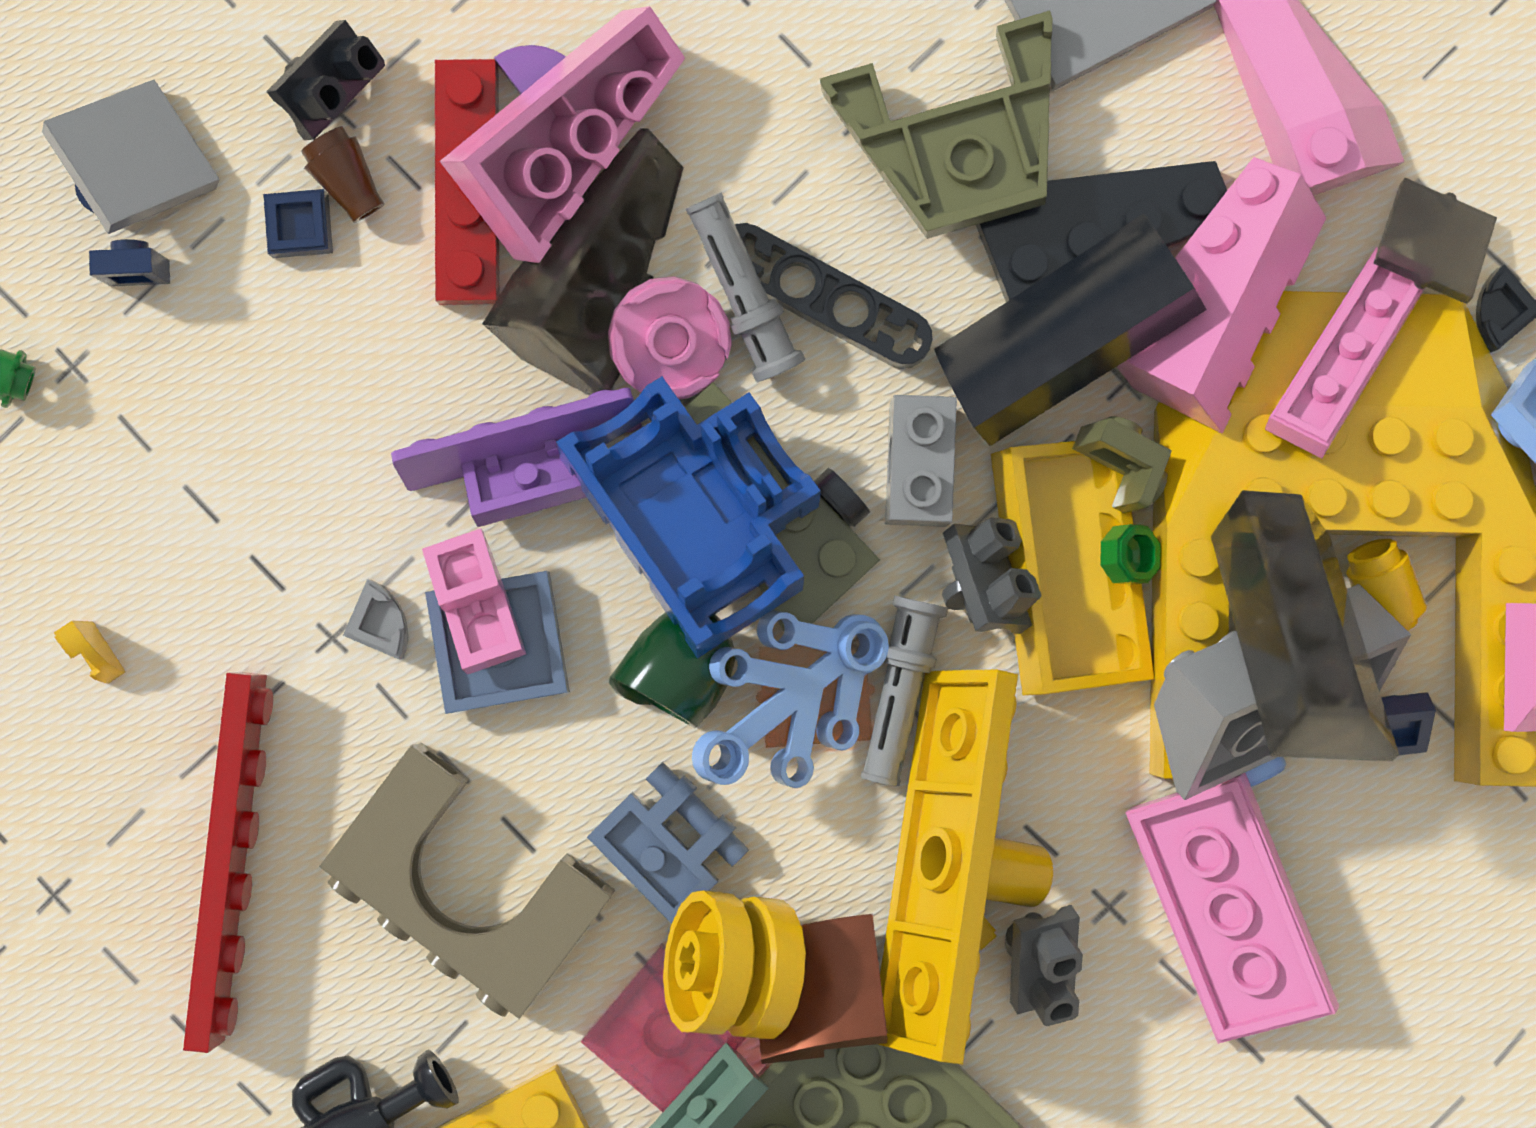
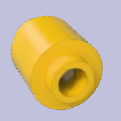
(1388, 578)

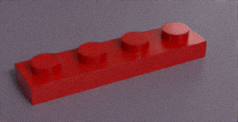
(463, 240)

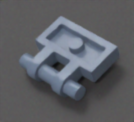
(653, 855)

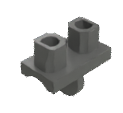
(985, 580)
(1045, 965)

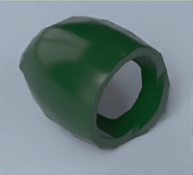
(668, 675)

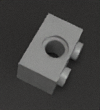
(921, 460)

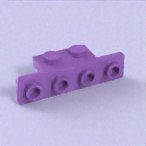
(510, 463)

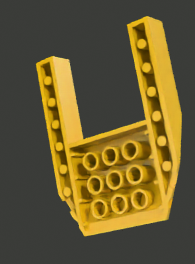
(1405, 463)

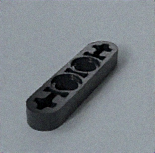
(828, 288)

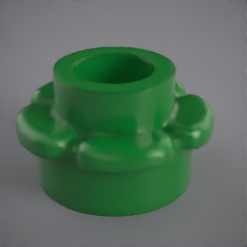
(15, 377)

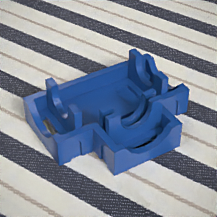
(696, 507)

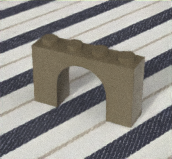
(381, 865)

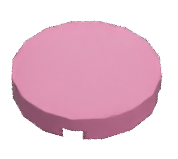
(669, 332)

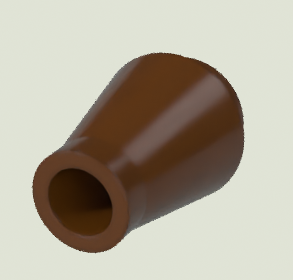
(343, 172)

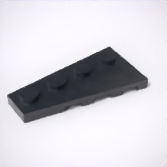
(1092, 207)

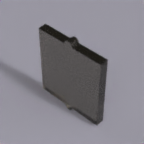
(1435, 240)

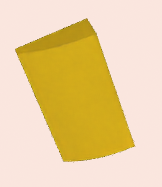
(1083, 623)

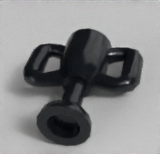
(429, 1085)

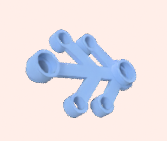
(798, 695)

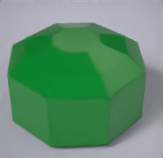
(1130, 554)

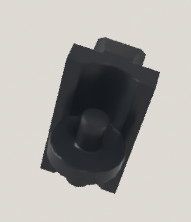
(326, 78)

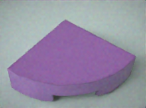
(527, 64)

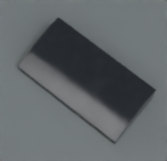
(1068, 330)

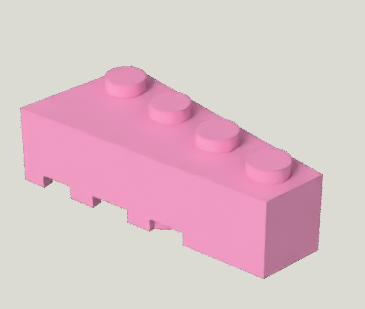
(1239, 268)

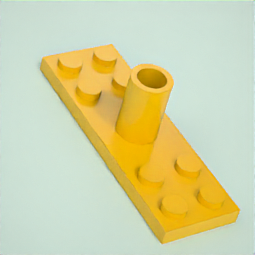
(952, 862)

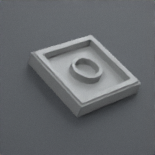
(130, 155)

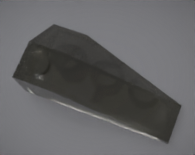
(563, 306)

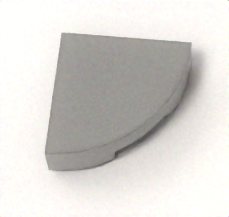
(379, 621)

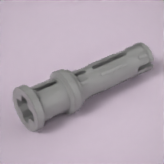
(755, 315)
(907, 662)

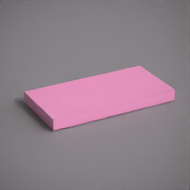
(1232, 910)

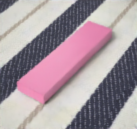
(1344, 359)

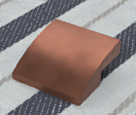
(839, 994)

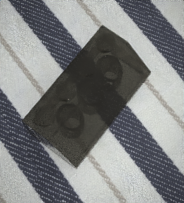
(1299, 632)

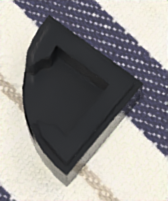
(1503, 308)

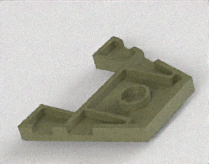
(967, 156)

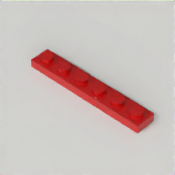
(224, 884)

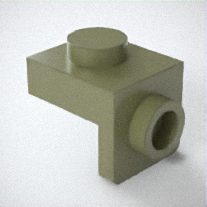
(1124, 449)

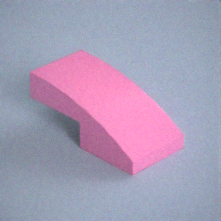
(473, 601)

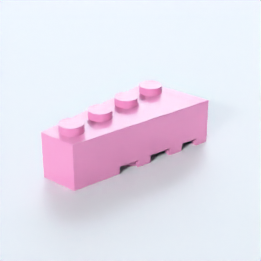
(553, 140)

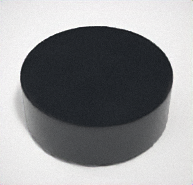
(841, 498)

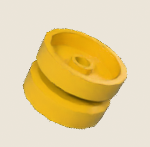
(733, 965)

